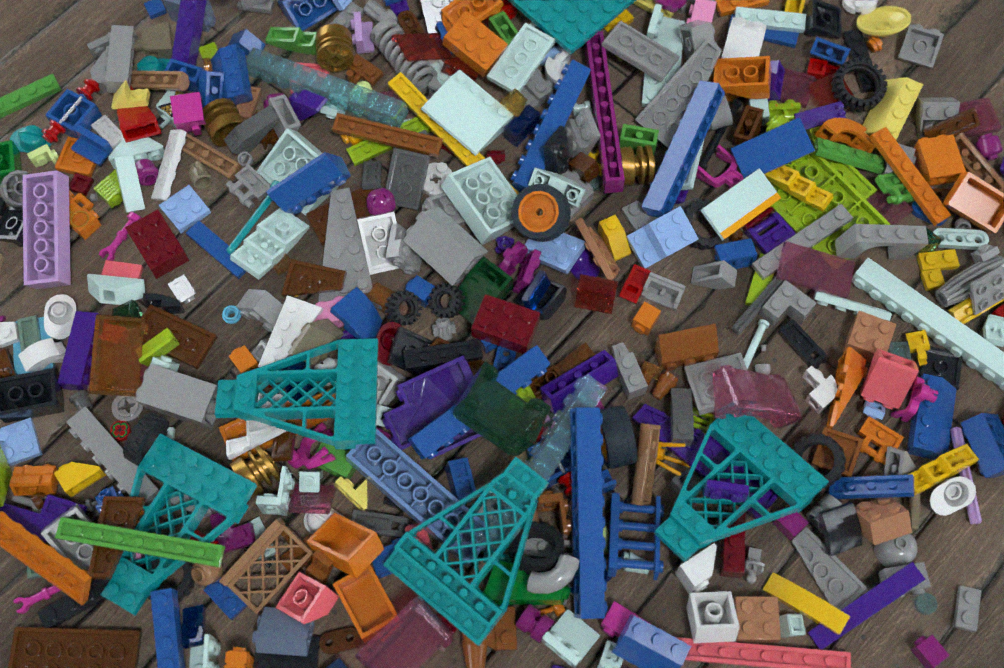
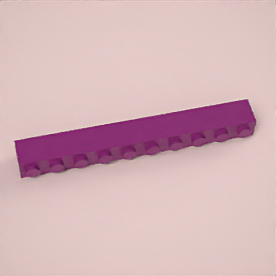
(604, 115)

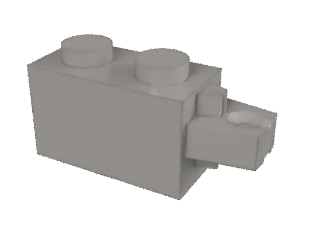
(629, 372)

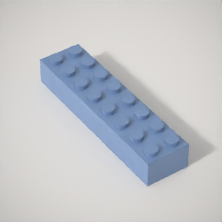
(411, 489)

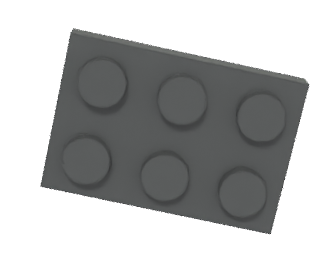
(407, 177)

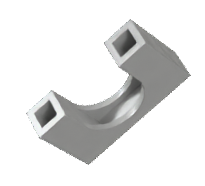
(900, 239)

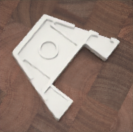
(256, 434)

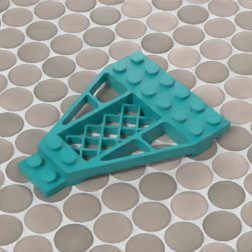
(355, 394)
(765, 457)
(190, 475)
(442, 584)

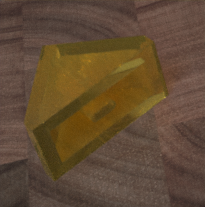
(514, 102)

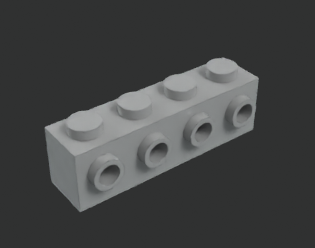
(120, 57)

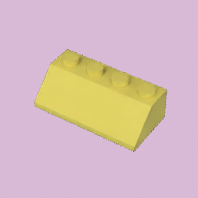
(894, 106)

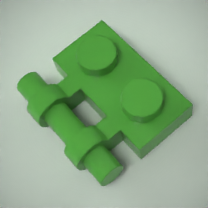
(891, 184)

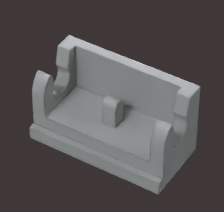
(663, 291)

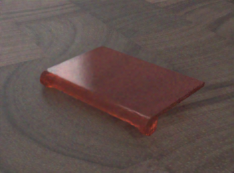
(422, 46)

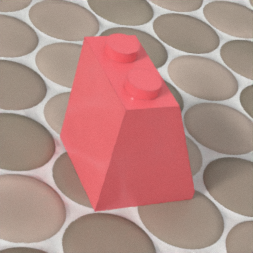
(888, 379)

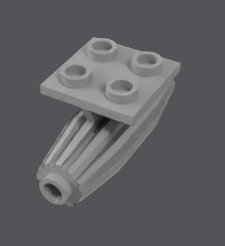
(980, 282)

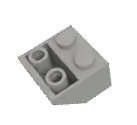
(933, 111)

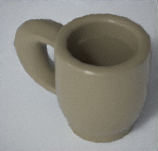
(199, 175)

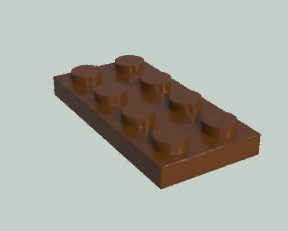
(319, 217)
(193, 340)

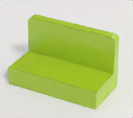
(158, 346)

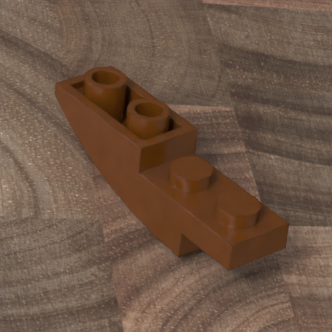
(577, 357)

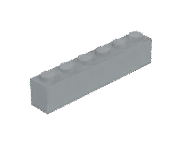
(109, 453)

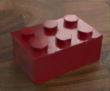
(157, 244)
(505, 324)

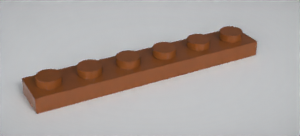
(387, 135)

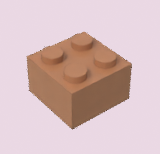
(868, 334)
(883, 520)
(757, 619)

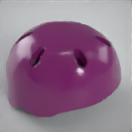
(380, 201)

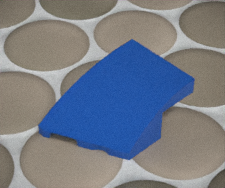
(358, 315)

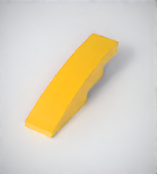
(800, 187)
(943, 468)
(806, 603)

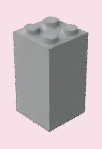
(444, 245)
(178, 396)

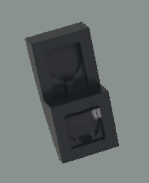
(168, 304)

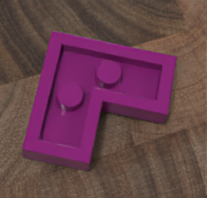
(233, 538)

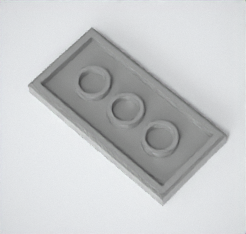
(640, 51)

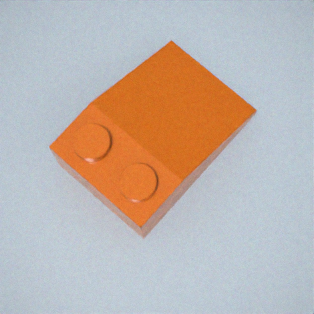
(744, 76)

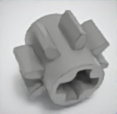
(444, 328)

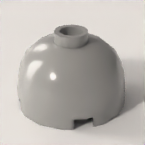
(12, 188)
(897, 551)

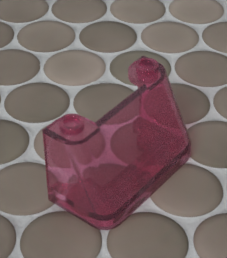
(754, 395)
(407, 638)

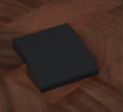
(840, 529)

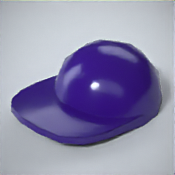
(585, 265)

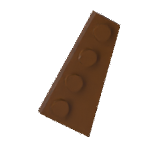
(115, 512)

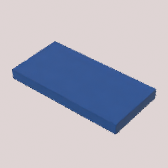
(773, 148)

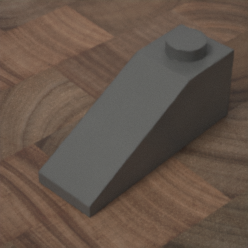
(252, 131)
(682, 416)

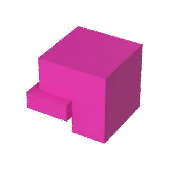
(188, 112)

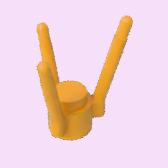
(661, 455)

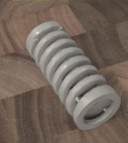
(396, 60)

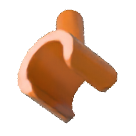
(558, 610)

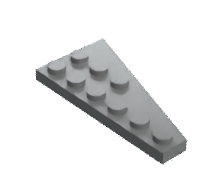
(671, 102)
(344, 246)

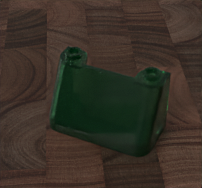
(500, 413)

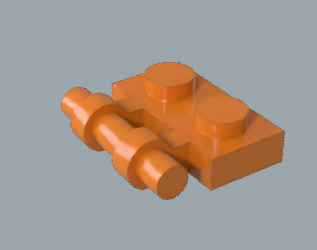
(879, 435)

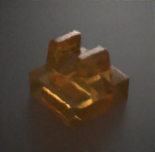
(650, 371)

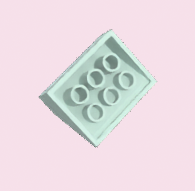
(467, 112)
(288, 156)
(482, 198)

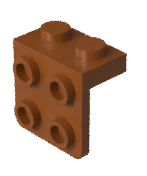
(554, 502)

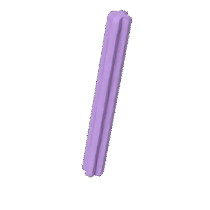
(972, 508)

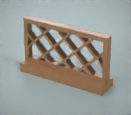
(252, 555)

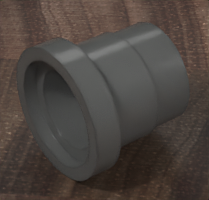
(81, 400)

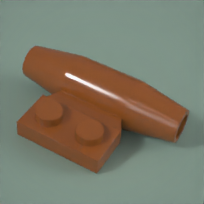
(499, 639)

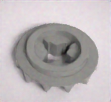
(120, 413)

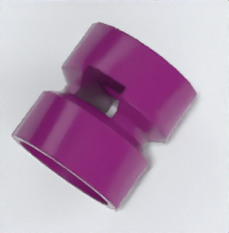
(534, 623)

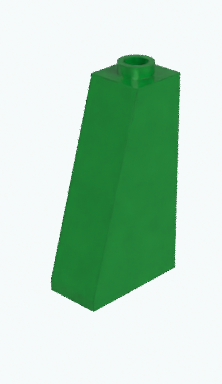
(520, 596)

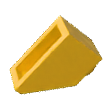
(614, 237)
(78, 476)

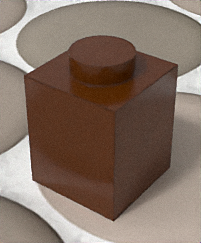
(585, 167)

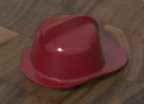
(385, 340)

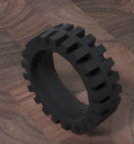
(870, 71)

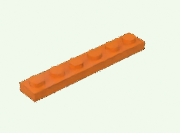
(910, 176)

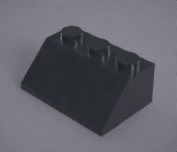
(30, 395)

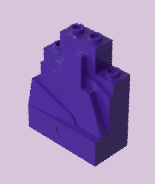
(427, 399)

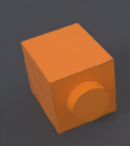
(645, 319)
(243, 360)

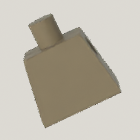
(156, 41)

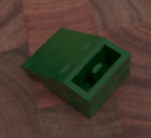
(482, 280)

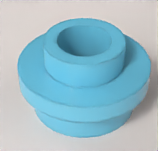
(229, 310)

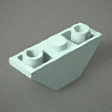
(141, 149)
(569, 188)
(115, 289)

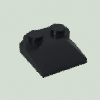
(823, 19)
(557, 152)
(12, 225)
(550, 302)

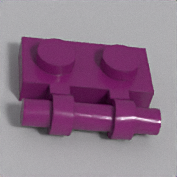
(526, 270)

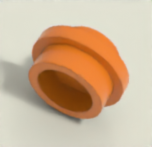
(874, 44)

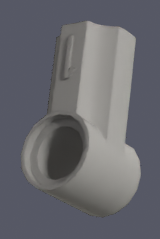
(377, 12)

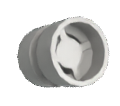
(824, 504)

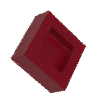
(497, 156)
(80, 184)

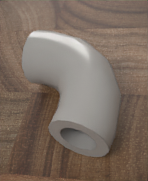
(556, 578)

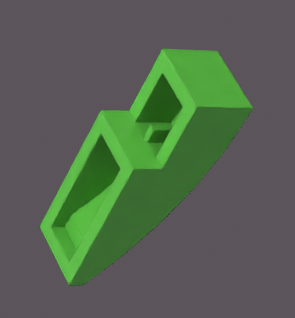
(292, 39)

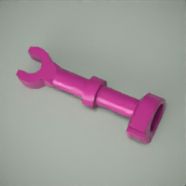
(121, 235)
(45, 593)

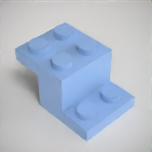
(662, 237)

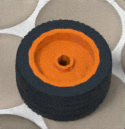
(554, 217)
(618, 438)

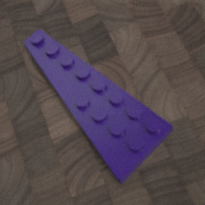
(712, 450)

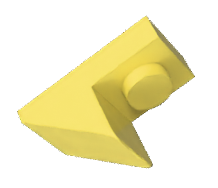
(130, 98)
(358, 496)

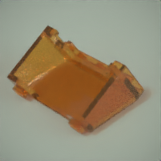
(116, 355)

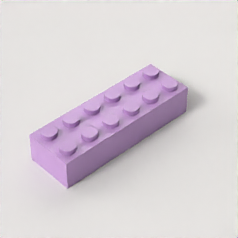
(46, 230)

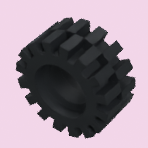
(436, 297)
(393, 308)

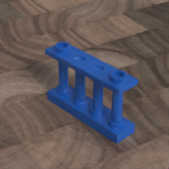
(615, 543)

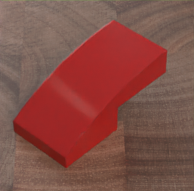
(820, 68)
(634, 284)

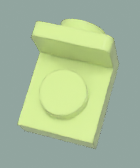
(43, 155)

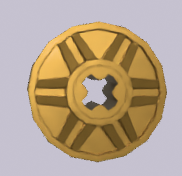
(334, 47)
(221, 119)
(638, 165)
(257, 470)

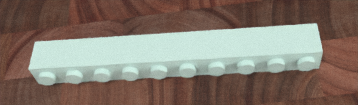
(927, 316)

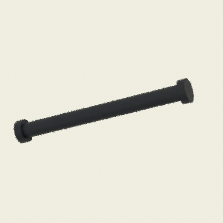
(735, 104)

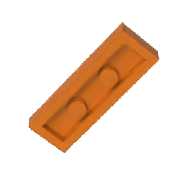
(728, 7)

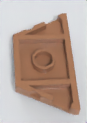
(597, 246)

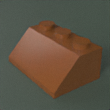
(687, 347)

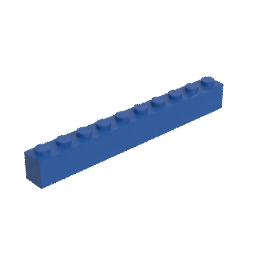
(587, 512)

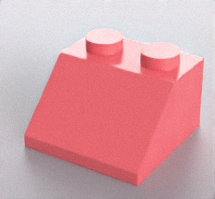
(307, 599)

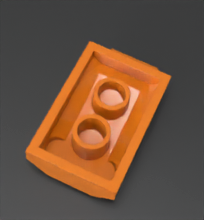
(477, 8)

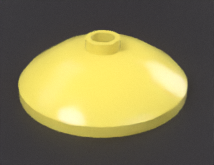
(884, 21)

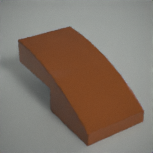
(320, 567)

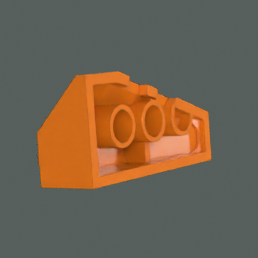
(848, 376)

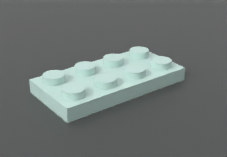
(521, 58)
(651, 86)

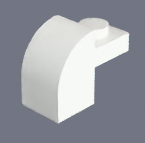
(554, 67)
(41, 354)
(823, 391)

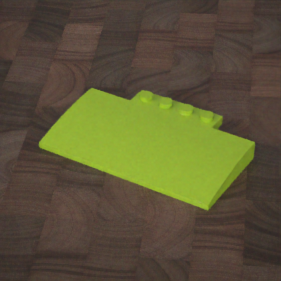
(845, 184)

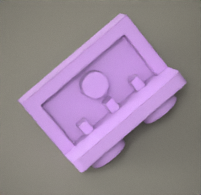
(362, 34)

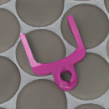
(730, 177)
(919, 393)
(302, 455)

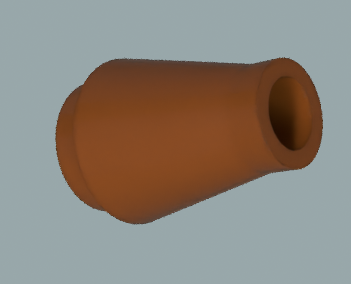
(664, 385)

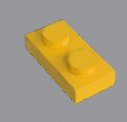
(938, 259)

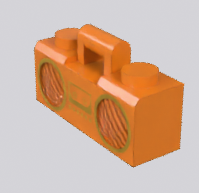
(81, 219)

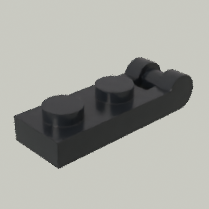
(803, 344)

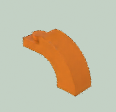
(846, 131)

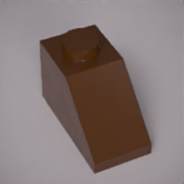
(749, 125)

